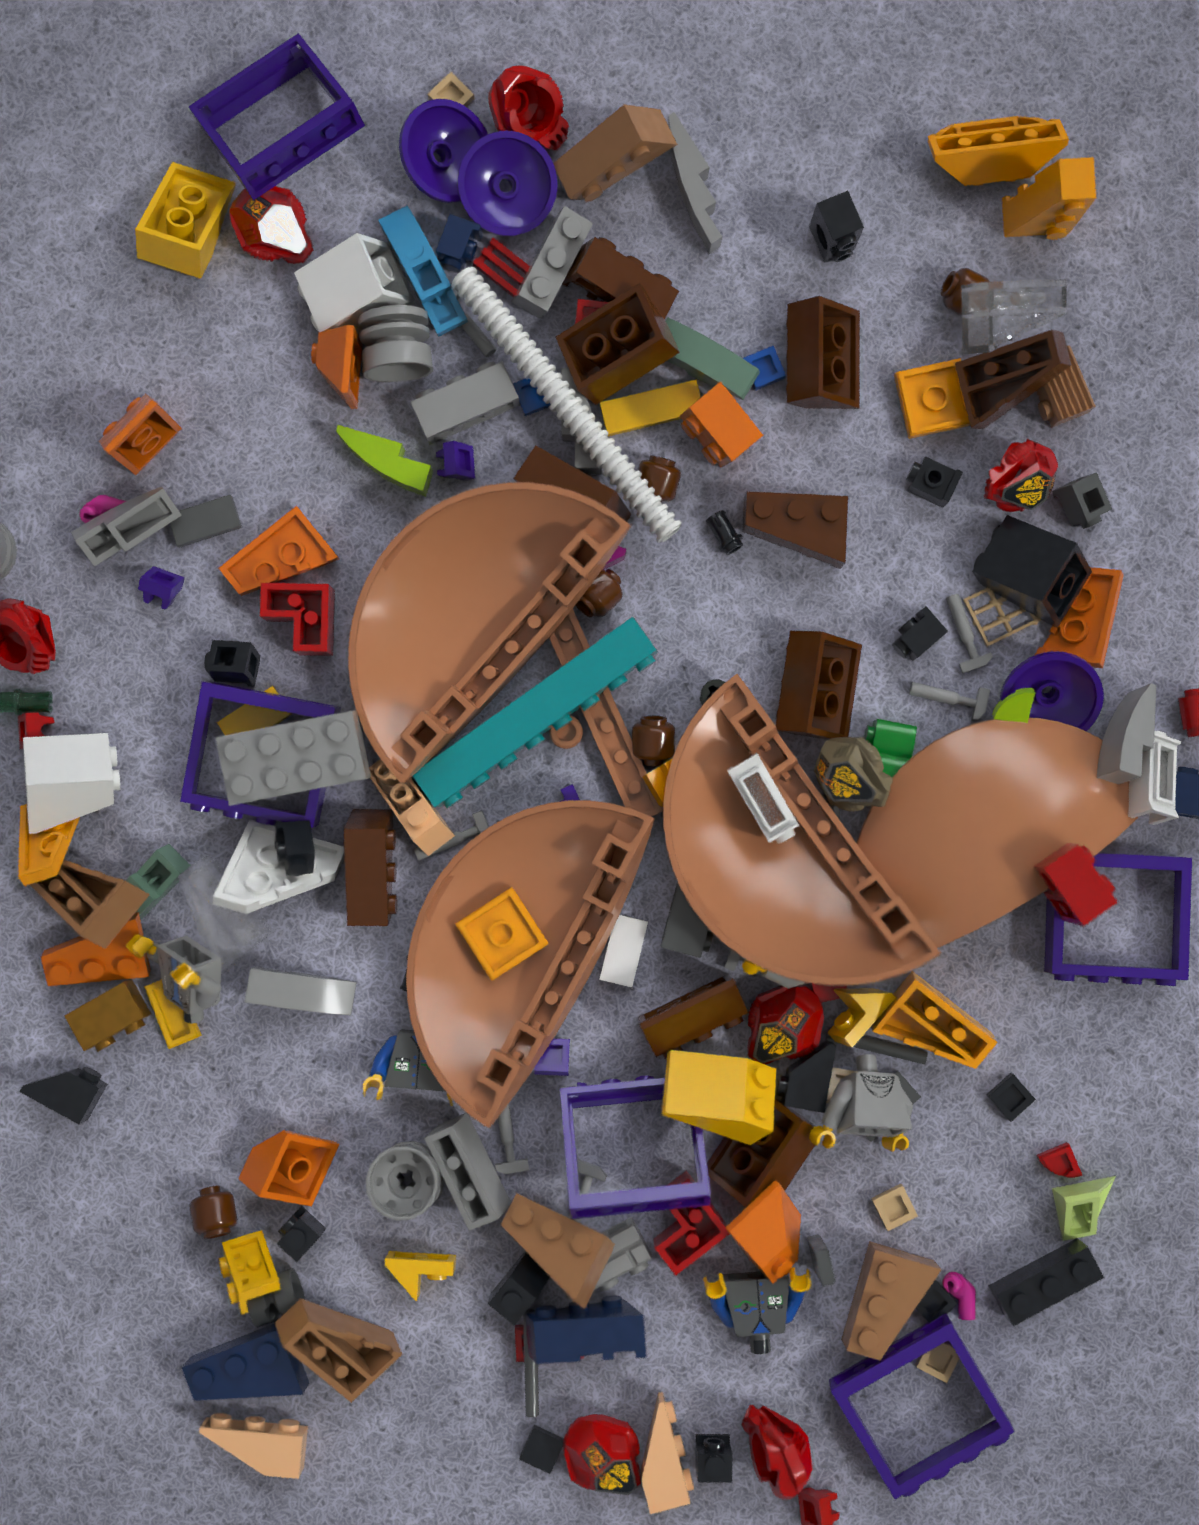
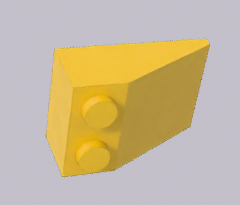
(184, 220)
(720, 1094)

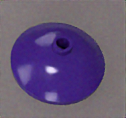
(439, 128)
(526, 168)
(1075, 690)

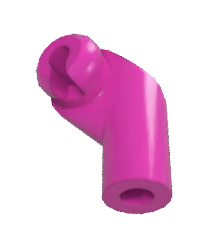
(98, 506)
(964, 1292)

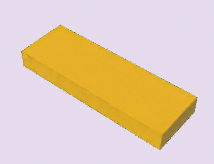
(648, 407)

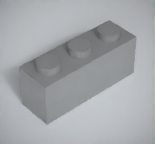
(552, 262)
(465, 402)
(468, 1171)

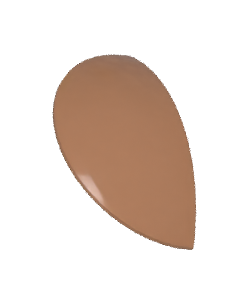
(465, 607)
(982, 812)
(573, 876)
(790, 907)

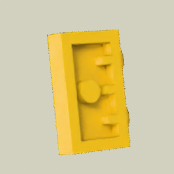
(249, 1269)

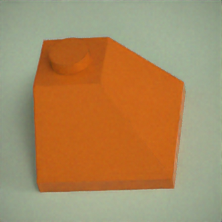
(339, 361)
(288, 1167)
(769, 1232)

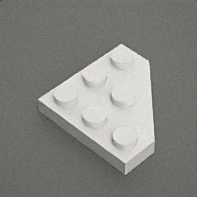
(258, 879)

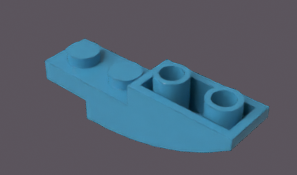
(423, 270)

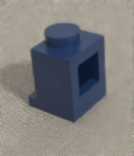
(458, 243)

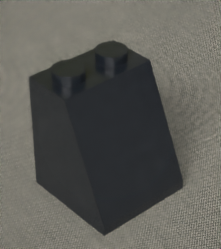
(1033, 569)

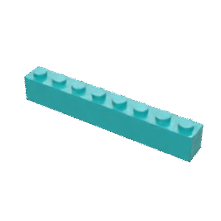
(535, 713)

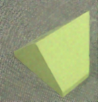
(1080, 1206)

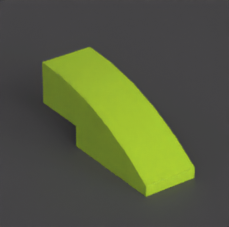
(387, 460)

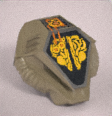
(845, 781)

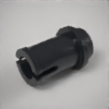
(725, 534)

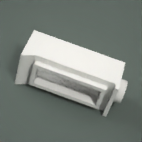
(1157, 787)
(764, 799)

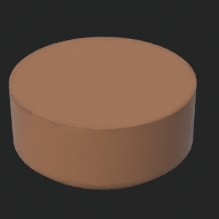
(568, 736)

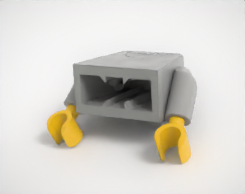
(187, 972)
(867, 1106)

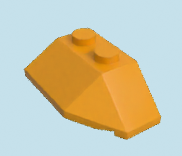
(997, 148)

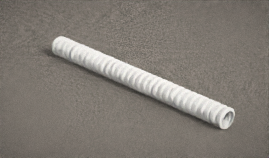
(565, 403)

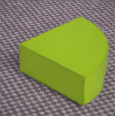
(1015, 706)

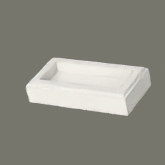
(623, 951)

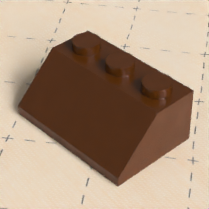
(616, 345)
(823, 354)
(818, 685)
(693, 1016)
(750, 1169)

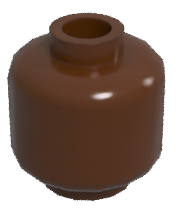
(952, 287)
(661, 476)
(601, 595)
(653, 740)
(213, 1212)

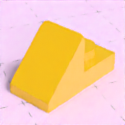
(863, 1010)
(410, 1265)

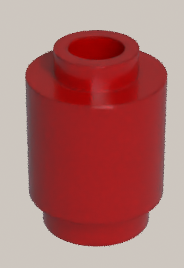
(1190, 712)

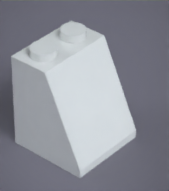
(351, 280)
(68, 777)

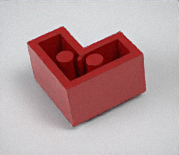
(309, 608)
(1075, 884)
(691, 1235)

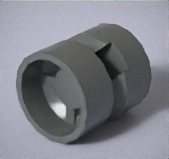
(268, 1307)

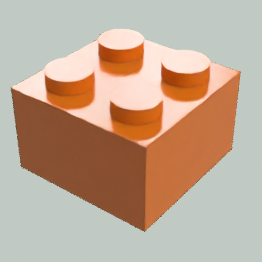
(720, 426)

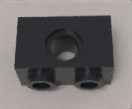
(836, 227)

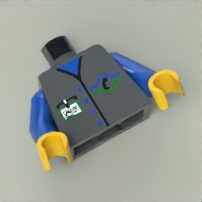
(401, 1066)
(756, 1305)

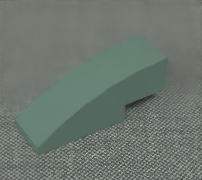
(711, 361)
(158, 876)

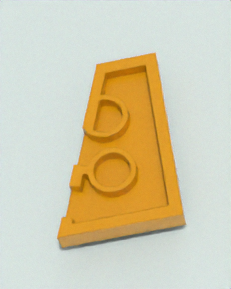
(42, 852)

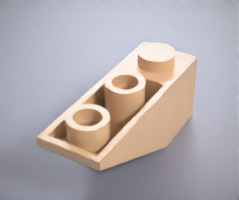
(412, 809)
(264, 1446)
(662, 1473)

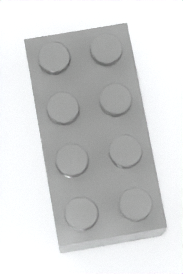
(293, 757)

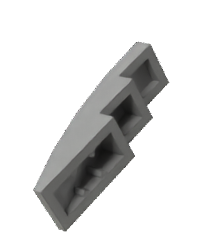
(691, 172)

